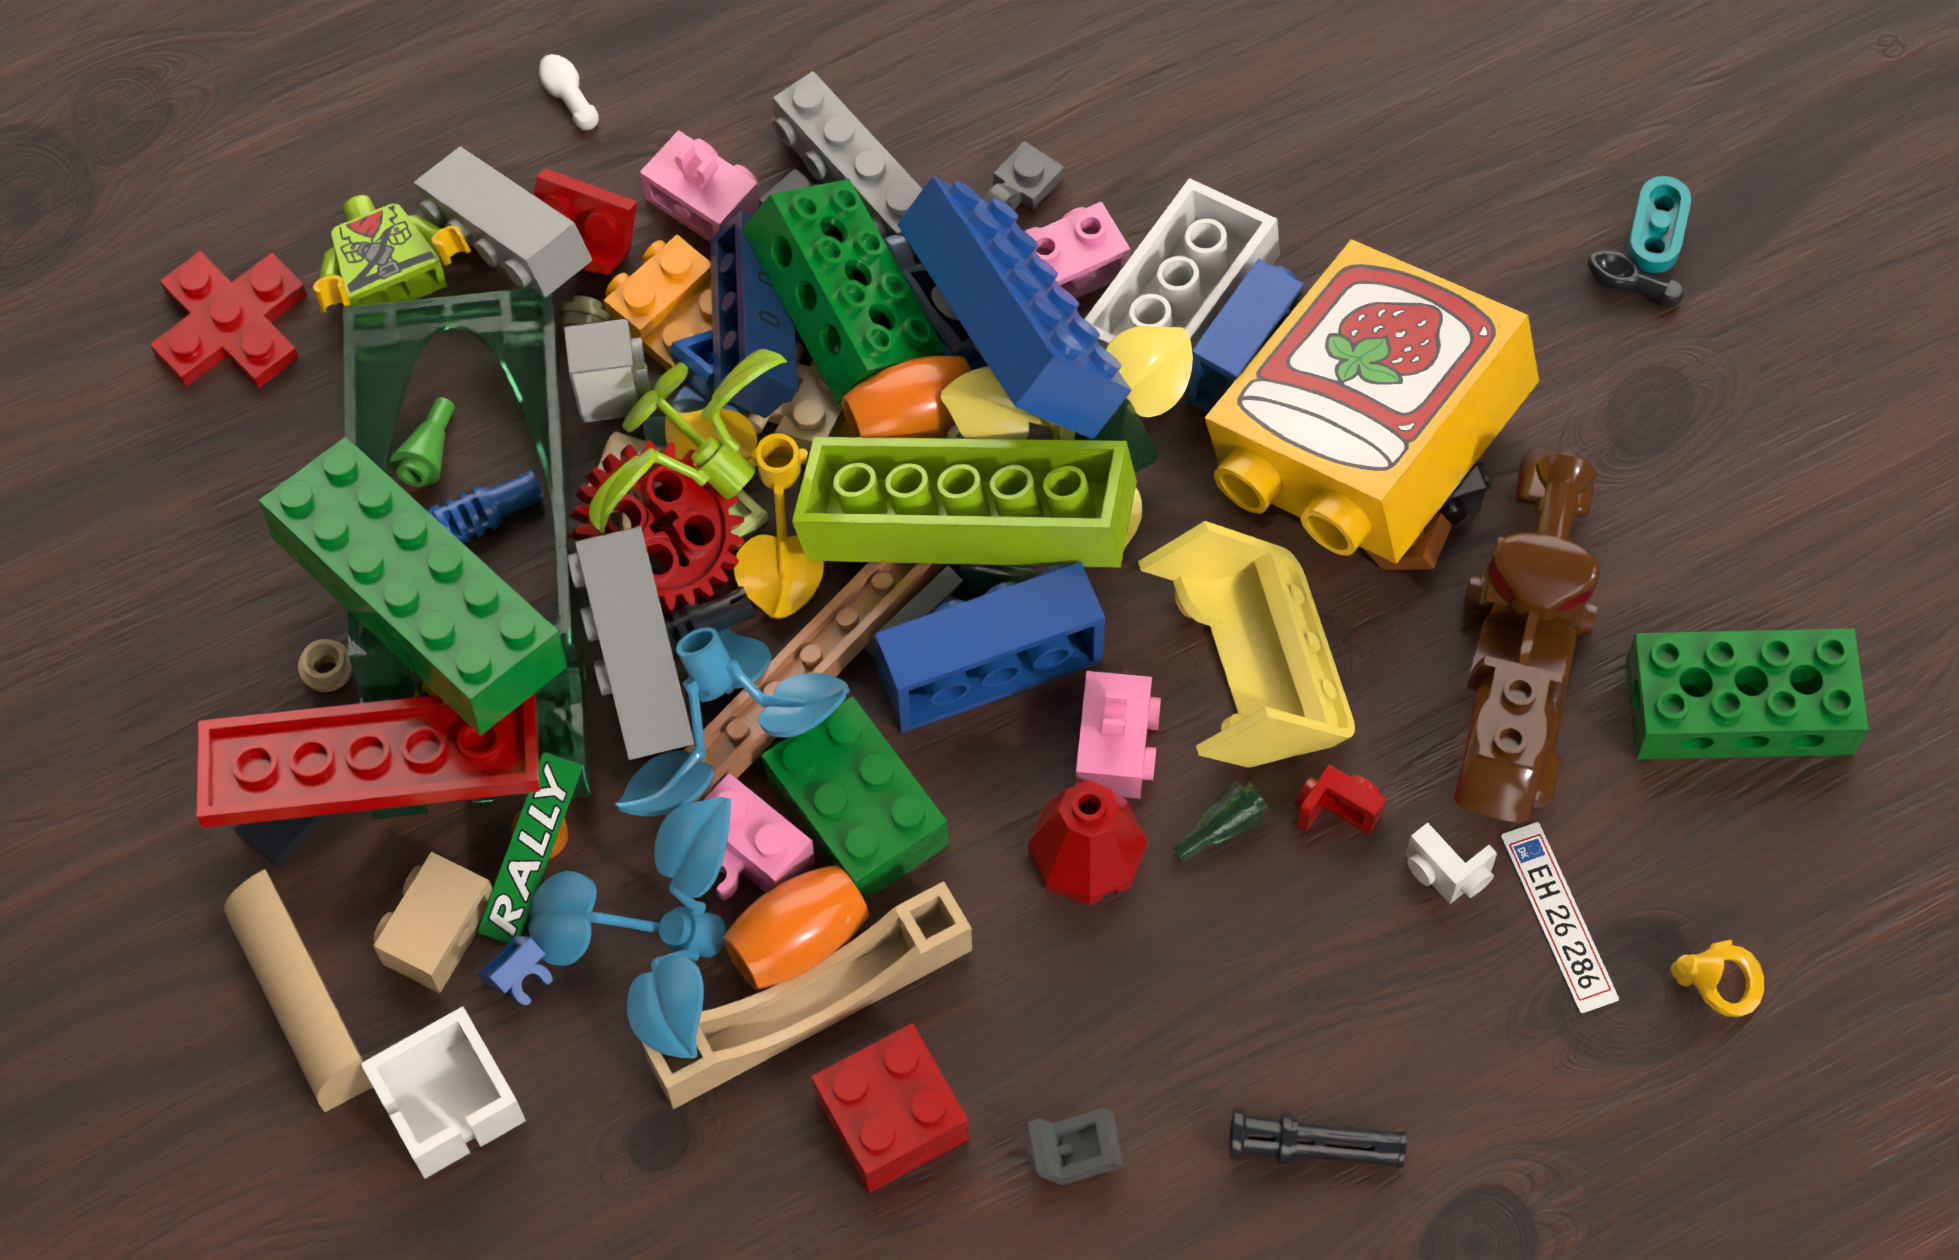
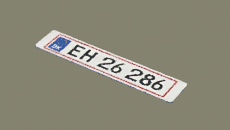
(1560, 917)

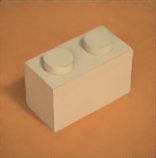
(432, 921)

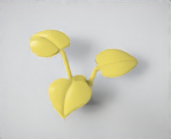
(1153, 363)

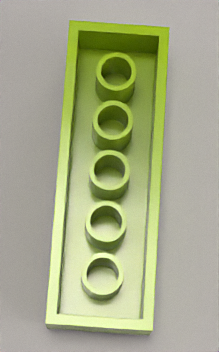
(966, 501)

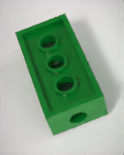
(839, 283)
(1797, 686)

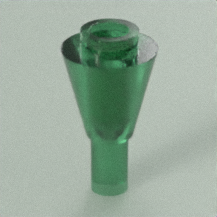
(1231, 814)

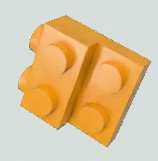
(664, 297)

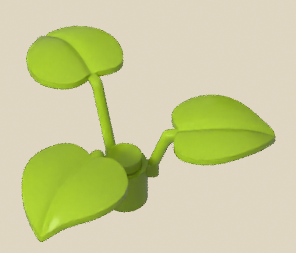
(716, 460)

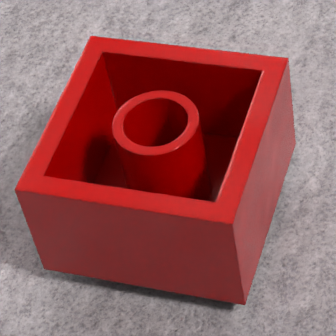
(890, 1108)

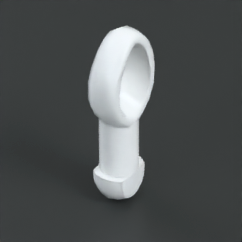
(562, 81)

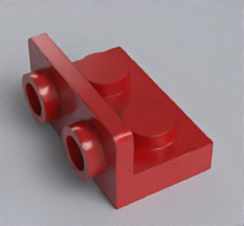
(600, 216)

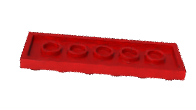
(359, 760)

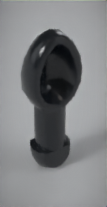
(1622, 273)

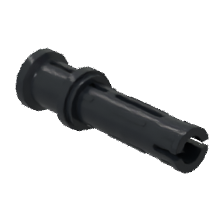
(1385, 1149)

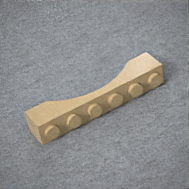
(883, 959)

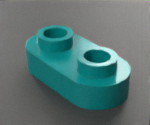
(1657, 227)

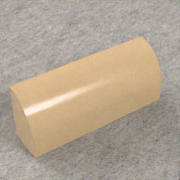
(296, 992)

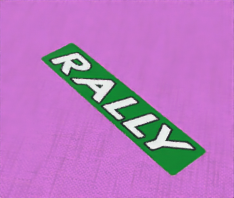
(530, 849)

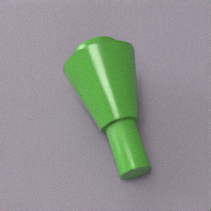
(420, 456)

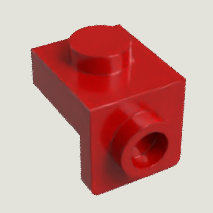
(1347, 797)

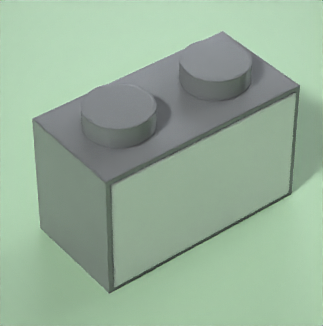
(606, 369)

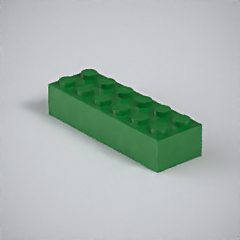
(414, 585)

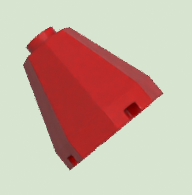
(1087, 843)

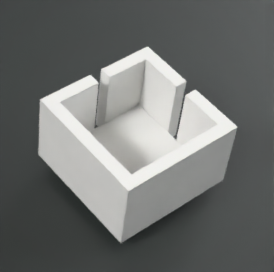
(443, 1091)

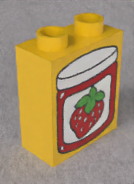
(1371, 402)

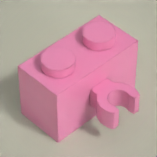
(698, 185)
(1115, 732)
(759, 842)

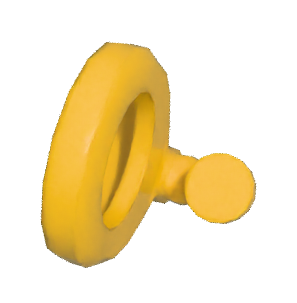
(1706, 971)

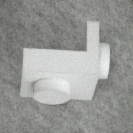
(1437, 864)

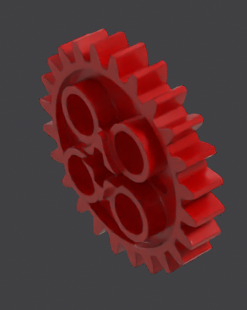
(690, 506)

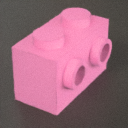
(1083, 249)

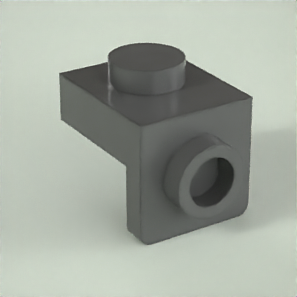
(1074, 1147)

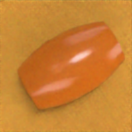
(904, 399)
(795, 926)

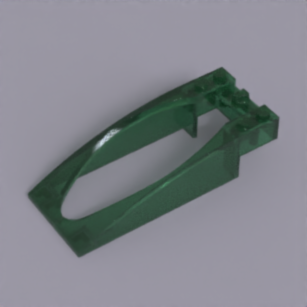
(523, 338)

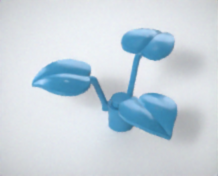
(716, 667)
(668, 1001)

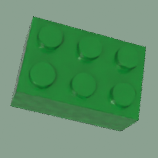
(856, 799)

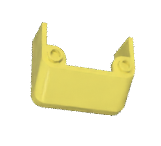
(1266, 642)

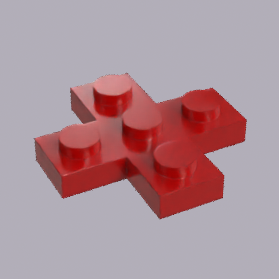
(229, 319)

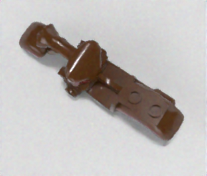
(1522, 664)

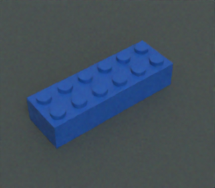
(1014, 307)

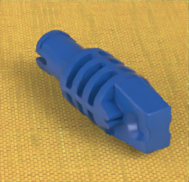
(487, 507)

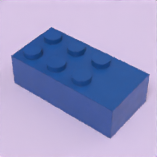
(991, 646)

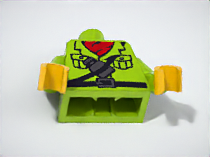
(384, 256)

